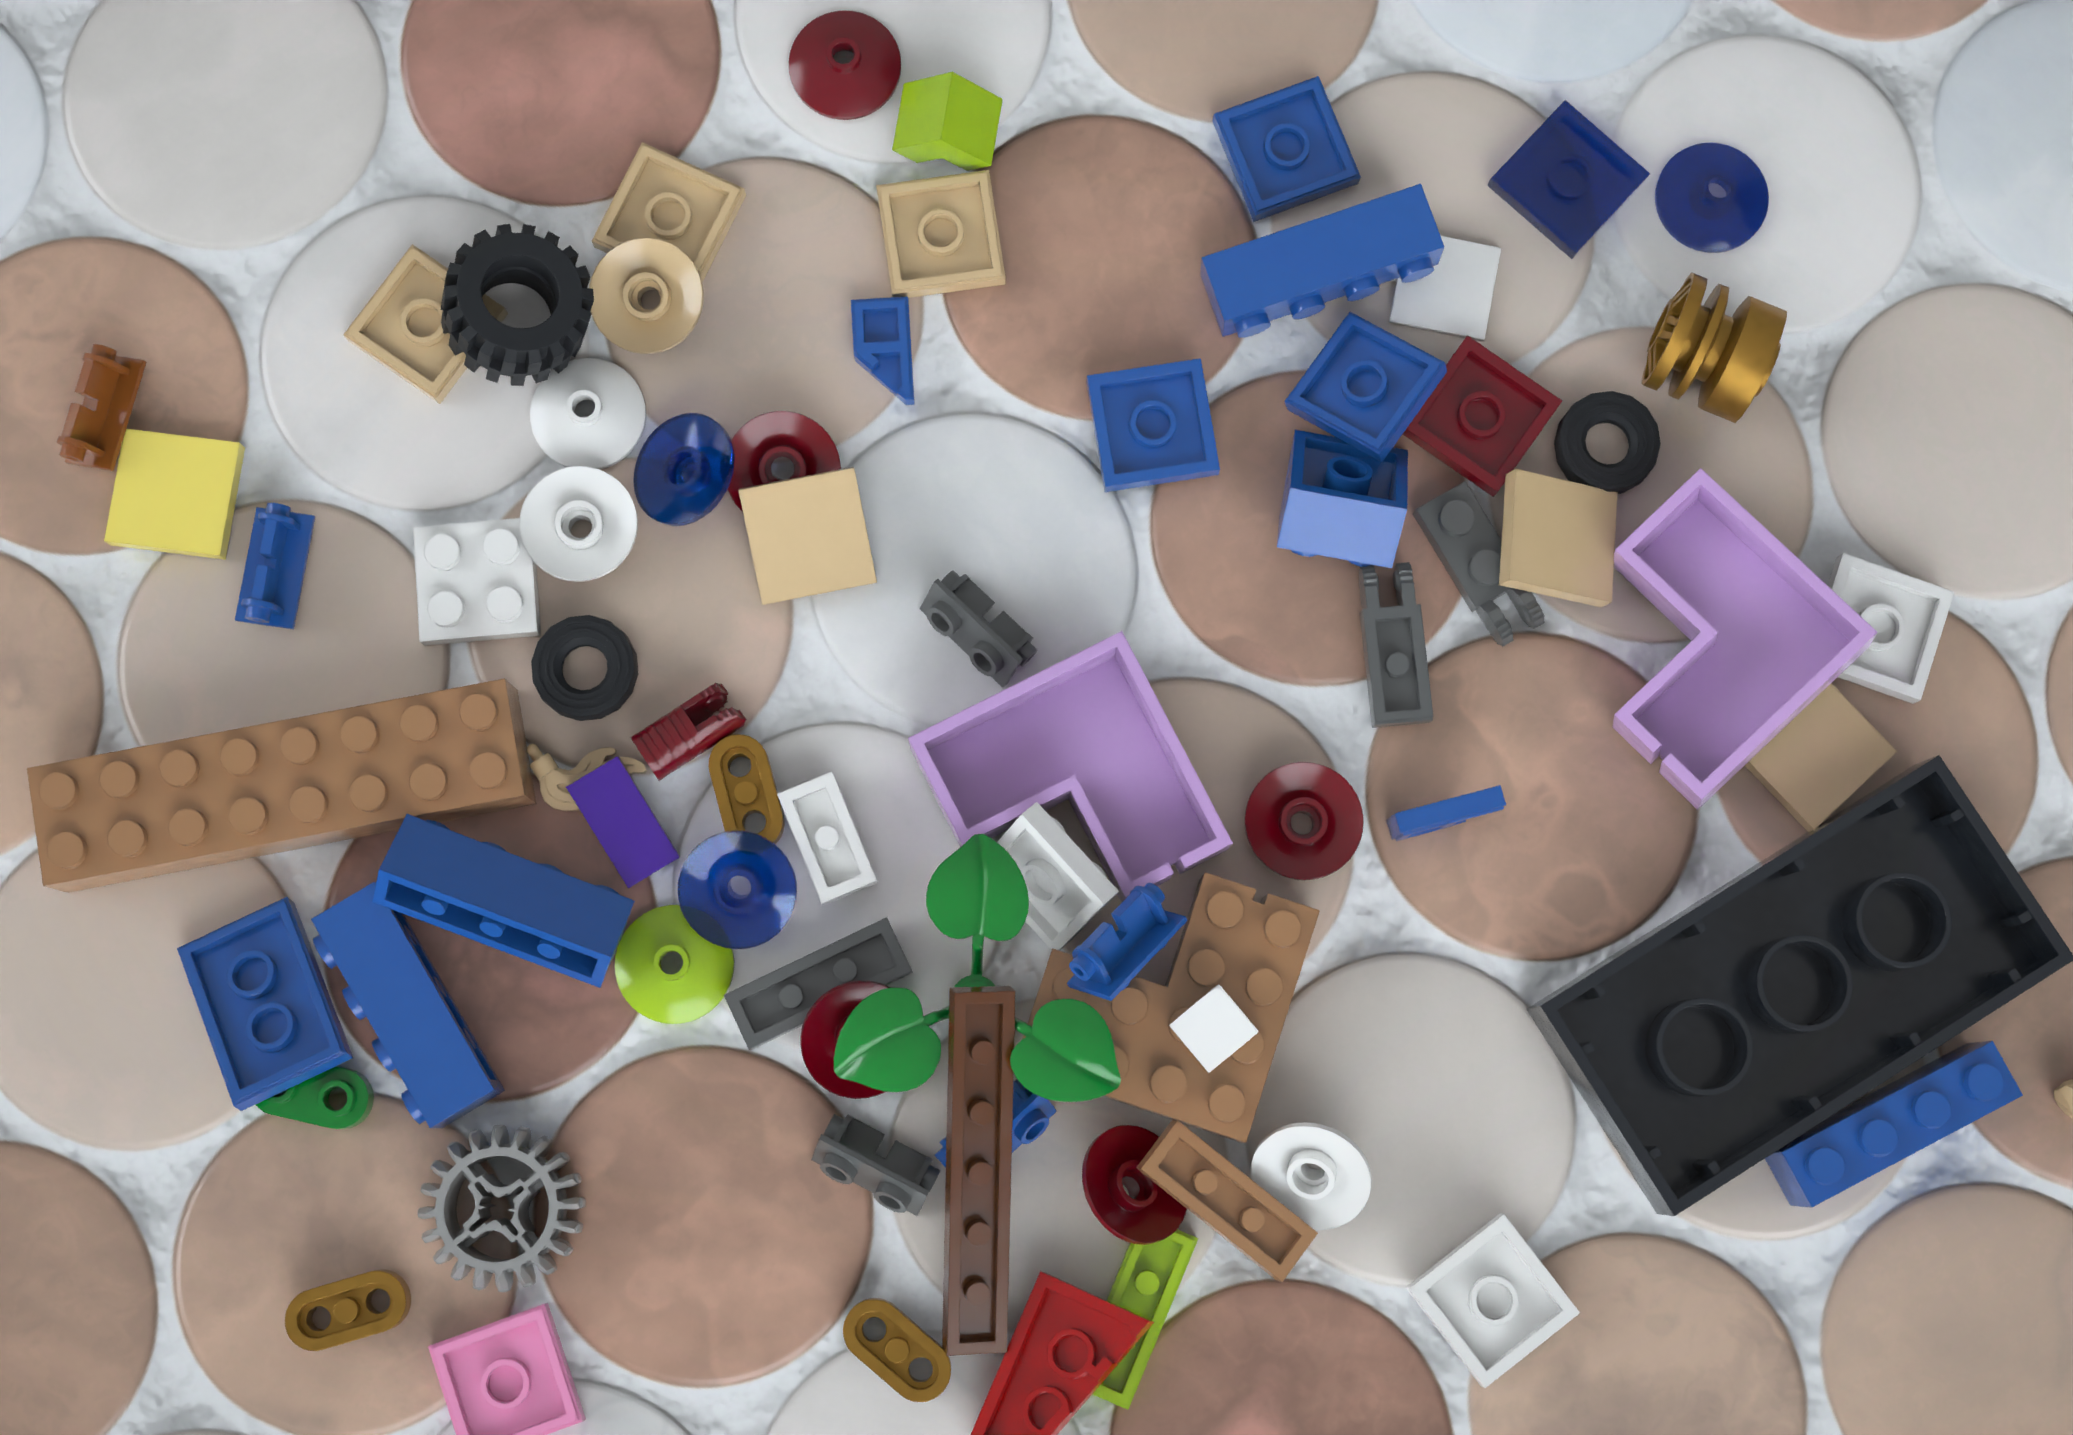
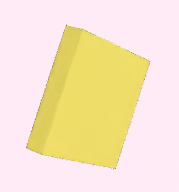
(174, 494)

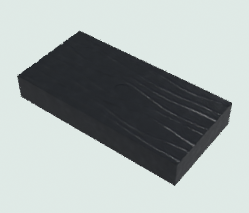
(1800, 986)

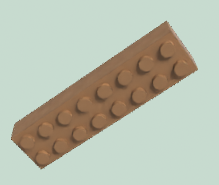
(280, 786)

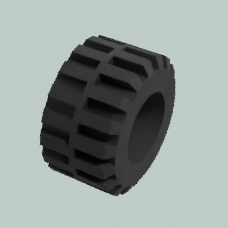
(524, 261)

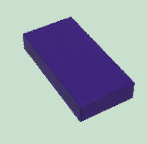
(623, 821)

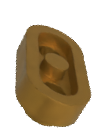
(747, 794)
(349, 1309)
(896, 1350)

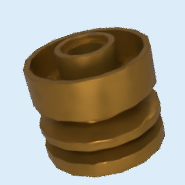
(1722, 351)

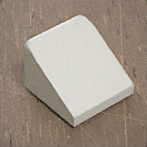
(1213, 1028)

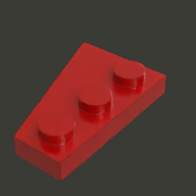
(1056, 1359)

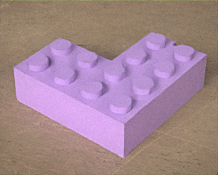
(1758, 633)
(1084, 737)

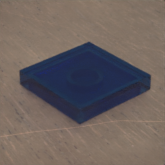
(1568, 179)

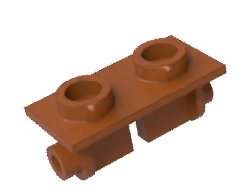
(98, 426)

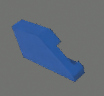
(884, 343)
(1445, 813)

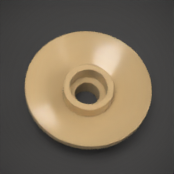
(624, 278)

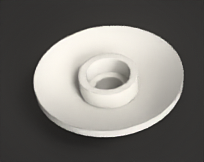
(592, 440)
(573, 496)
(1318, 1197)

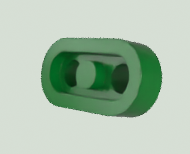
(310, 1100)

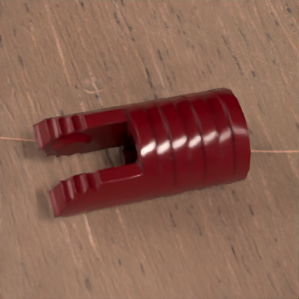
(676, 740)

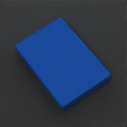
(264, 1003)

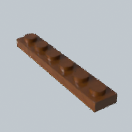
(978, 1170)

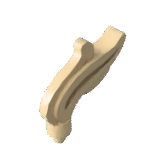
(555, 780)

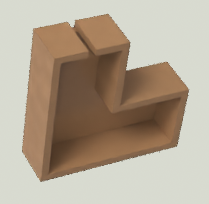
(1229, 942)

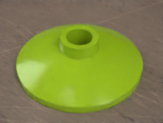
(677, 996)

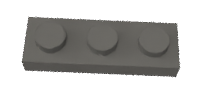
(784, 997)

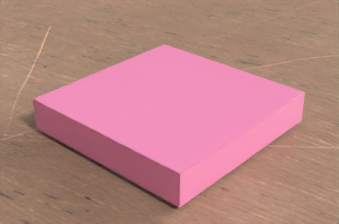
(508, 1377)

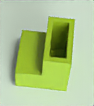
(948, 121)

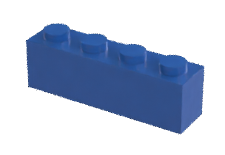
(1322, 261)
(502, 900)
(407, 1007)
(1893, 1123)

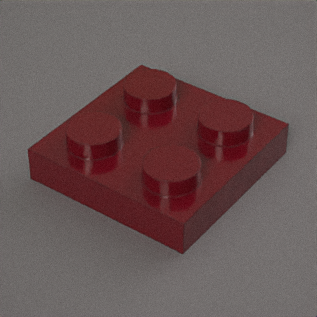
(1482, 416)

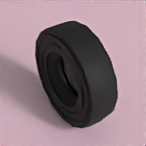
(1617, 410)
(568, 636)

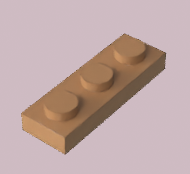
(1227, 1200)

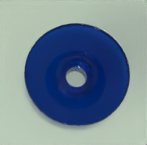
(1699, 217)
(684, 469)
(721, 913)

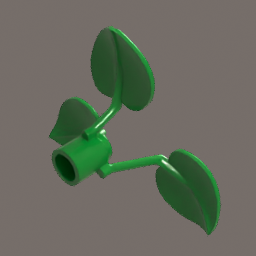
(889, 1040)

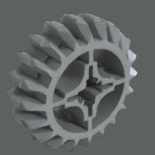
(483, 1188)

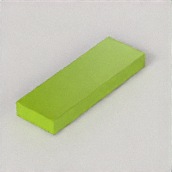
(1147, 1288)

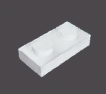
(827, 838)

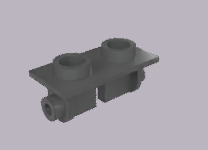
(957, 611)
(849, 1155)

